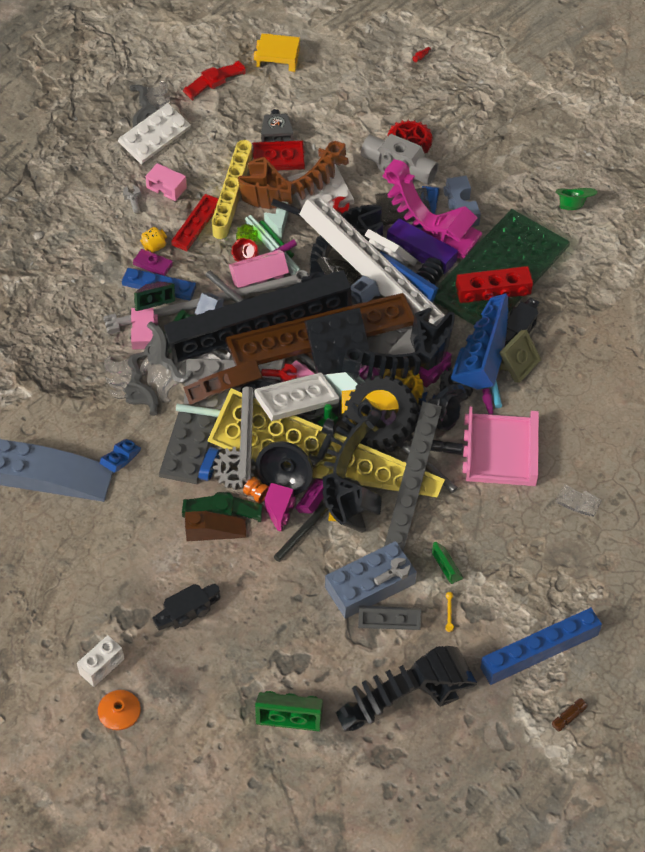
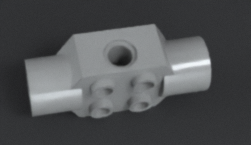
(394, 147)

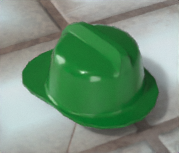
(574, 198)

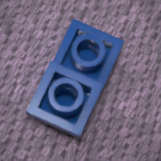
(120, 456)

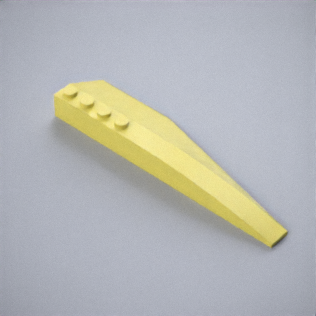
(366, 464)

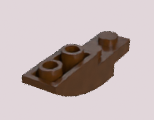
(222, 382)

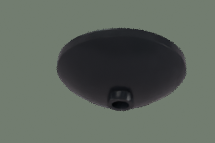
(272, 466)

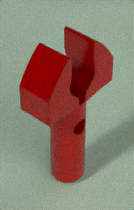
(336, 200)
(288, 368)

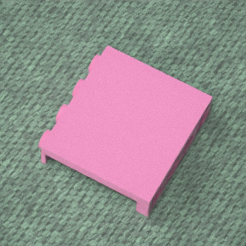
(501, 449)

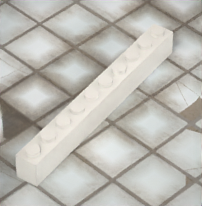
(364, 256)

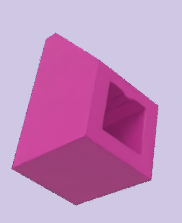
(278, 503)

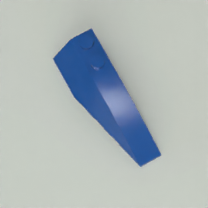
(480, 358)

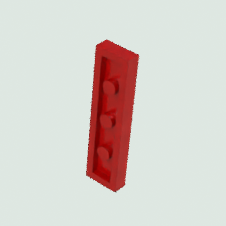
(195, 223)

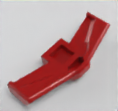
(213, 78)

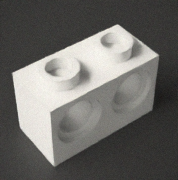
(100, 661)

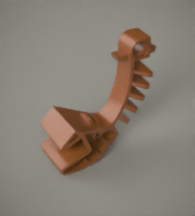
(268, 183)

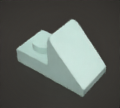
(277, 221)

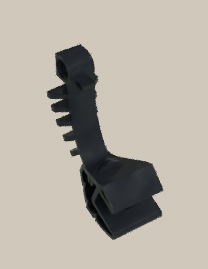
(361, 219)
(428, 341)
(343, 494)
(437, 672)

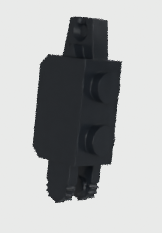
(522, 318)
(186, 606)

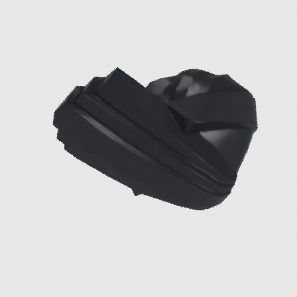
(449, 400)

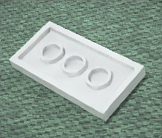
(154, 133)
(390, 248)
(296, 396)

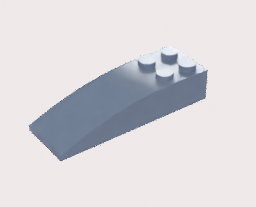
(52, 471)

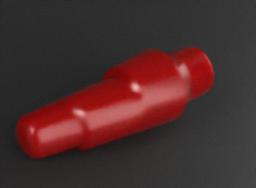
(421, 54)

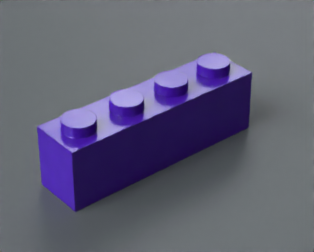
(421, 244)

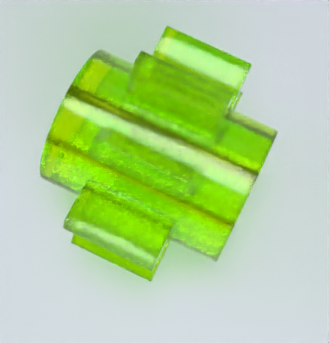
(247, 231)

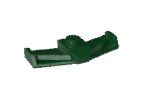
(224, 504)

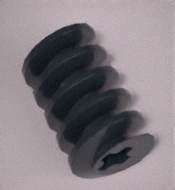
(431, 270)

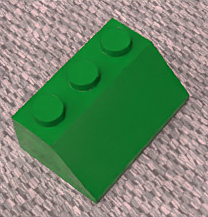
(288, 711)

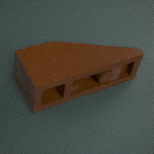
(213, 526)

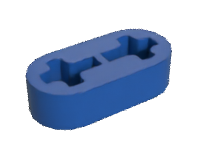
(206, 469)

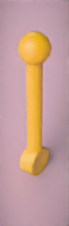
(449, 626)

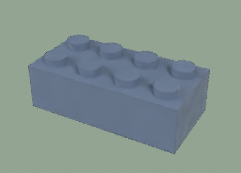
(355, 583)

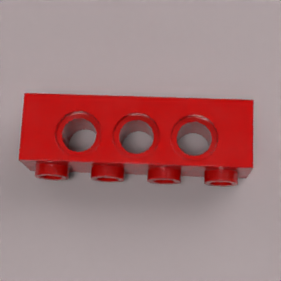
(492, 283)

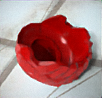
(244, 249)

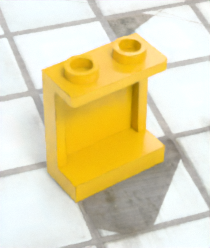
(278, 50)

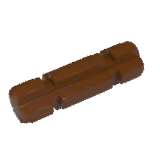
(569, 714)

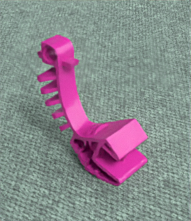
(450, 227)

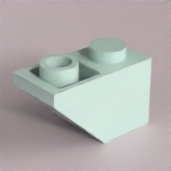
(343, 382)

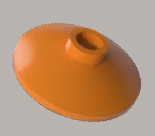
(119, 718)

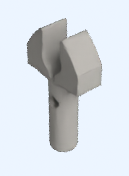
(133, 198)
(394, 571)

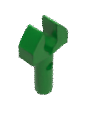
(328, 414)

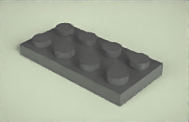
(187, 447)

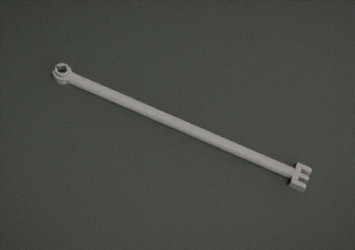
(113, 323)

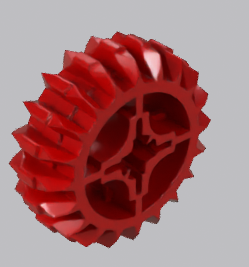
(413, 132)

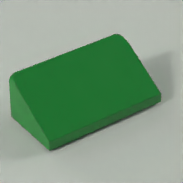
(446, 563)

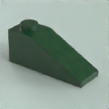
(154, 295)

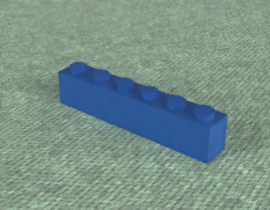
(540, 646)

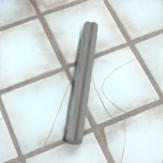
(246, 434)

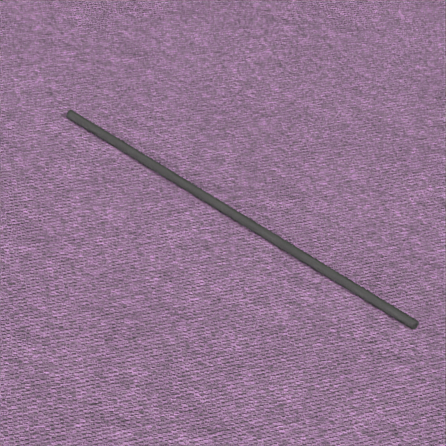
(308, 361)

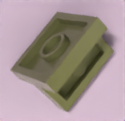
(519, 356)

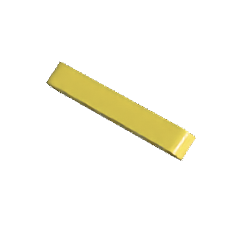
(230, 192)

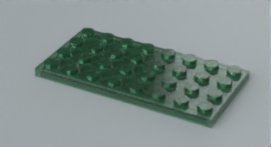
(509, 244)

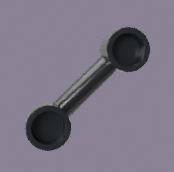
(329, 430)

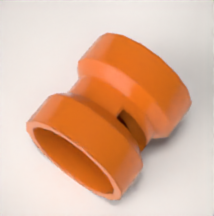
(256, 489)

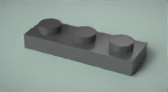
(389, 617)

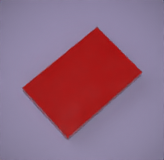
(281, 154)

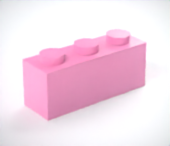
(259, 269)

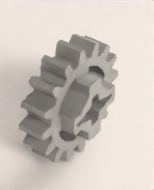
(228, 473)

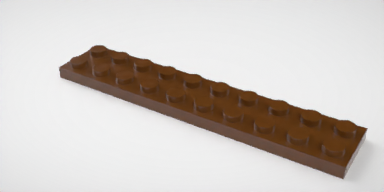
(292, 339)

